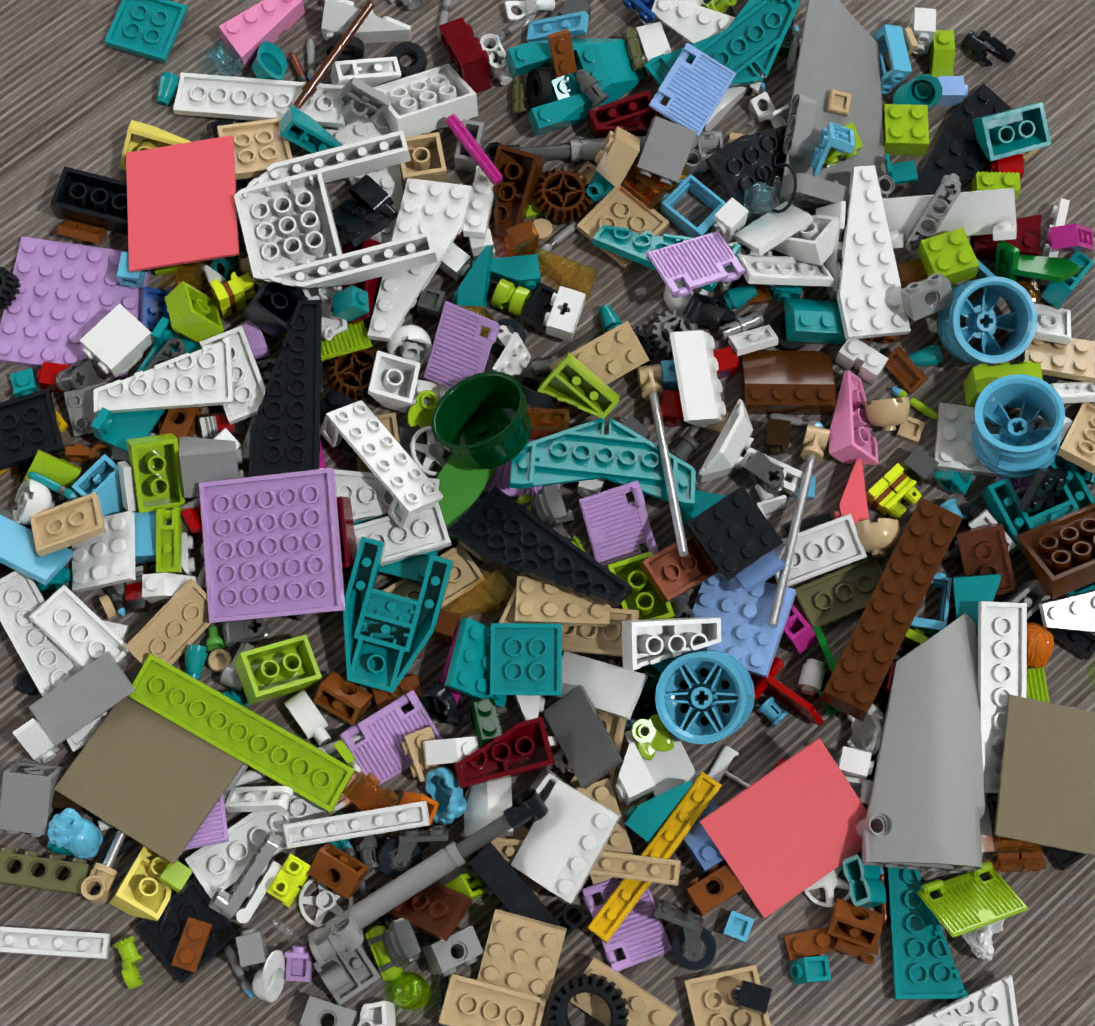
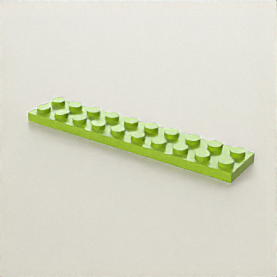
(241, 732)

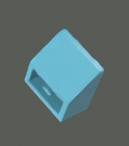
(105, 481)

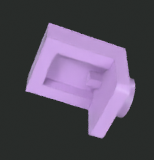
(299, 964)

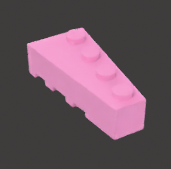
(259, 24)

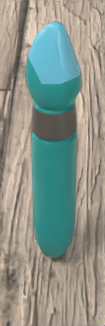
(54, 486)

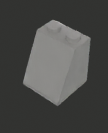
(665, 150)
(206, 462)
(28, 797)

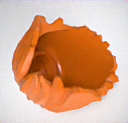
(1039, 645)

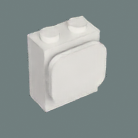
(117, 341)

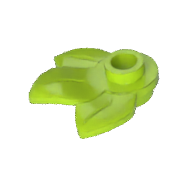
(419, 412)
(655, 738)

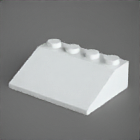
(426, 100)
(566, 841)

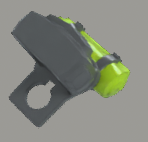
(548, 506)
(395, 947)

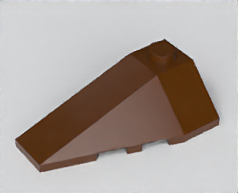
(516, 190)

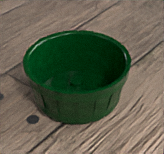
(483, 420)

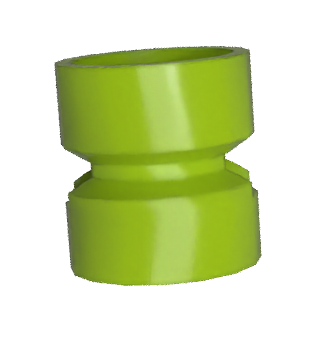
(510, 297)

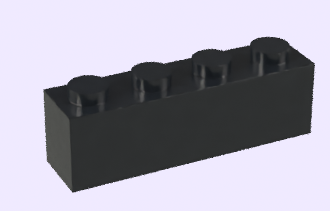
(506, 884)

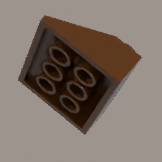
(788, 382)
(1062, 551)

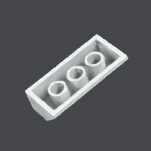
(697, 377)

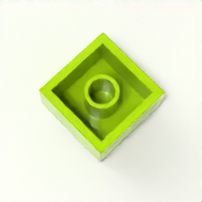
(905, 129)
(949, 255)
(193, 313)

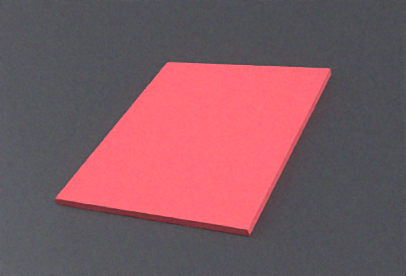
(182, 204)
(788, 828)

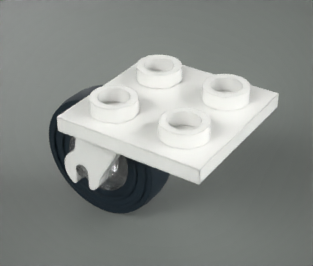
(510, 348)

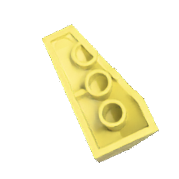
(145, 136)
(140, 890)

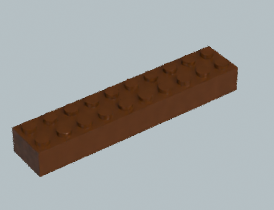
(891, 610)

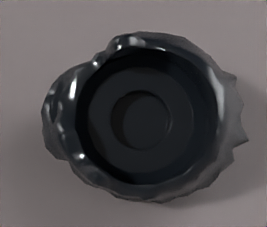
(440, 704)

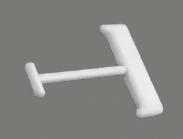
(721, 764)

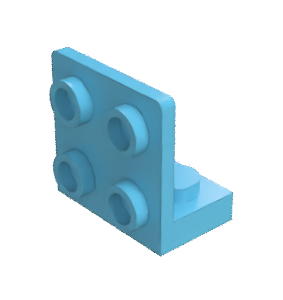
(834, 136)

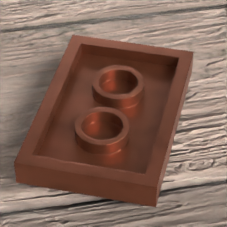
(986, 552)
(675, 574)
(434, 910)

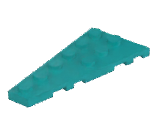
(636, 245)
(918, 946)

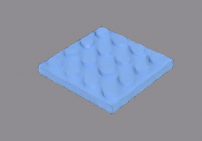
(744, 620)

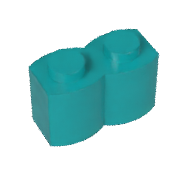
(864, 881)

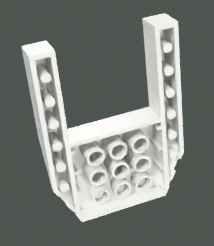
(293, 228)

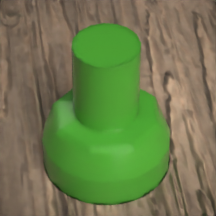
(214, 641)

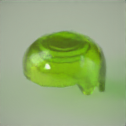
(410, 991)

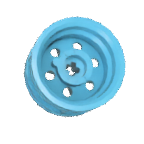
(688, 725)

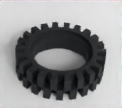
(593, 985)

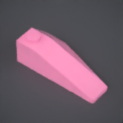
(850, 429)

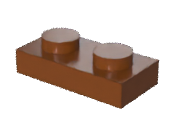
(562, 53)
(809, 943)
(192, 945)

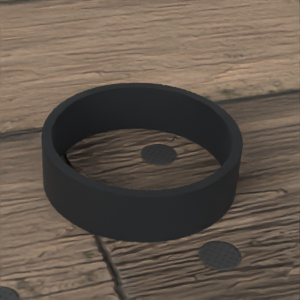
(532, 396)

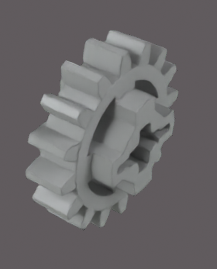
(663, 328)

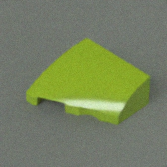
(54, 469)

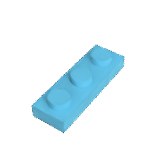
(575, 22)

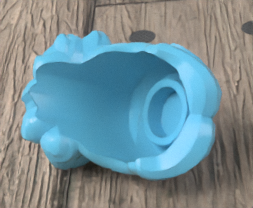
(445, 789)
(75, 834)

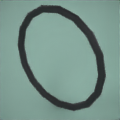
(794, 189)

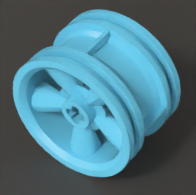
(1021, 321)
(1010, 452)

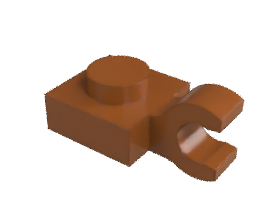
(80, 453)
(855, 950)

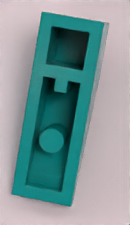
(306, 132)
(519, 270)
(475, 286)
(1058, 292)
(651, 814)

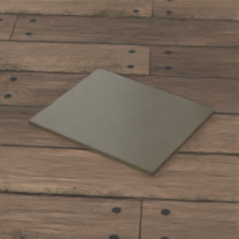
(1047, 776)
(149, 778)

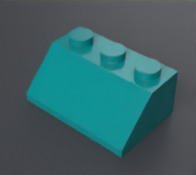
(1013, 131)
(813, 321)

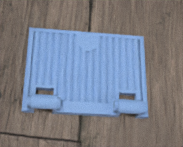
(692, 89)

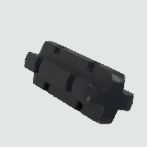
(1008, 54)

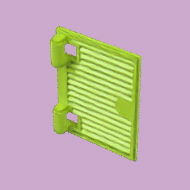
(346, 342)
(971, 903)

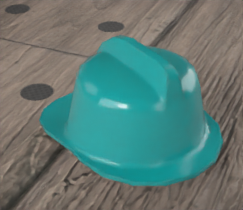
(269, 62)
(919, 91)

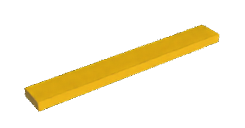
(661, 846)

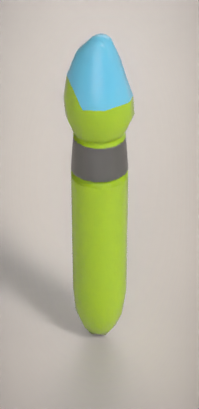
(915, 403)

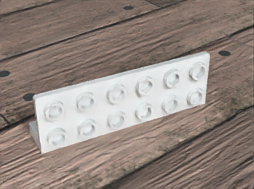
(974, 211)
(384, 457)

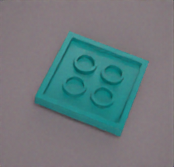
(147, 27)
(526, 659)
(471, 662)

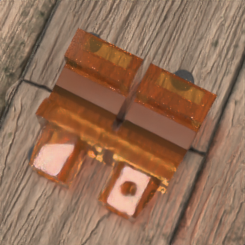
(1017, 856)

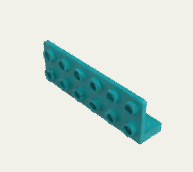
(119, 427)

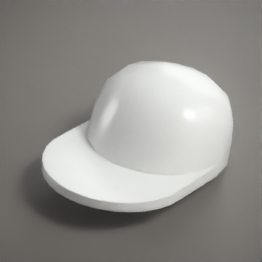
(270, 978)

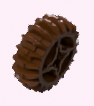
(546, 198)
(337, 377)

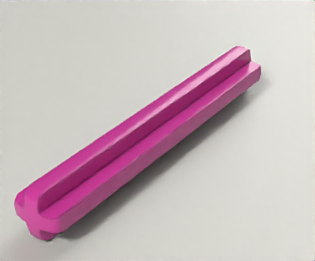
(474, 149)

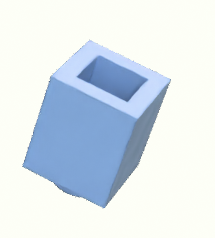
(953, 90)

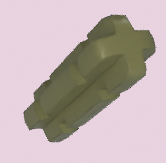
(634, 50)
(518, 95)

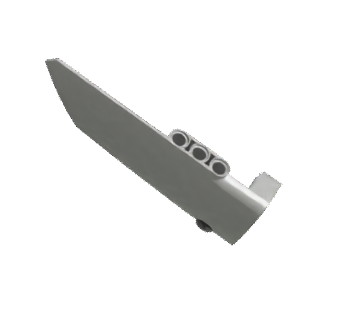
(843, 58)
(930, 761)

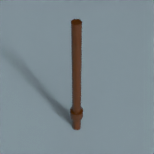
(309, 88)

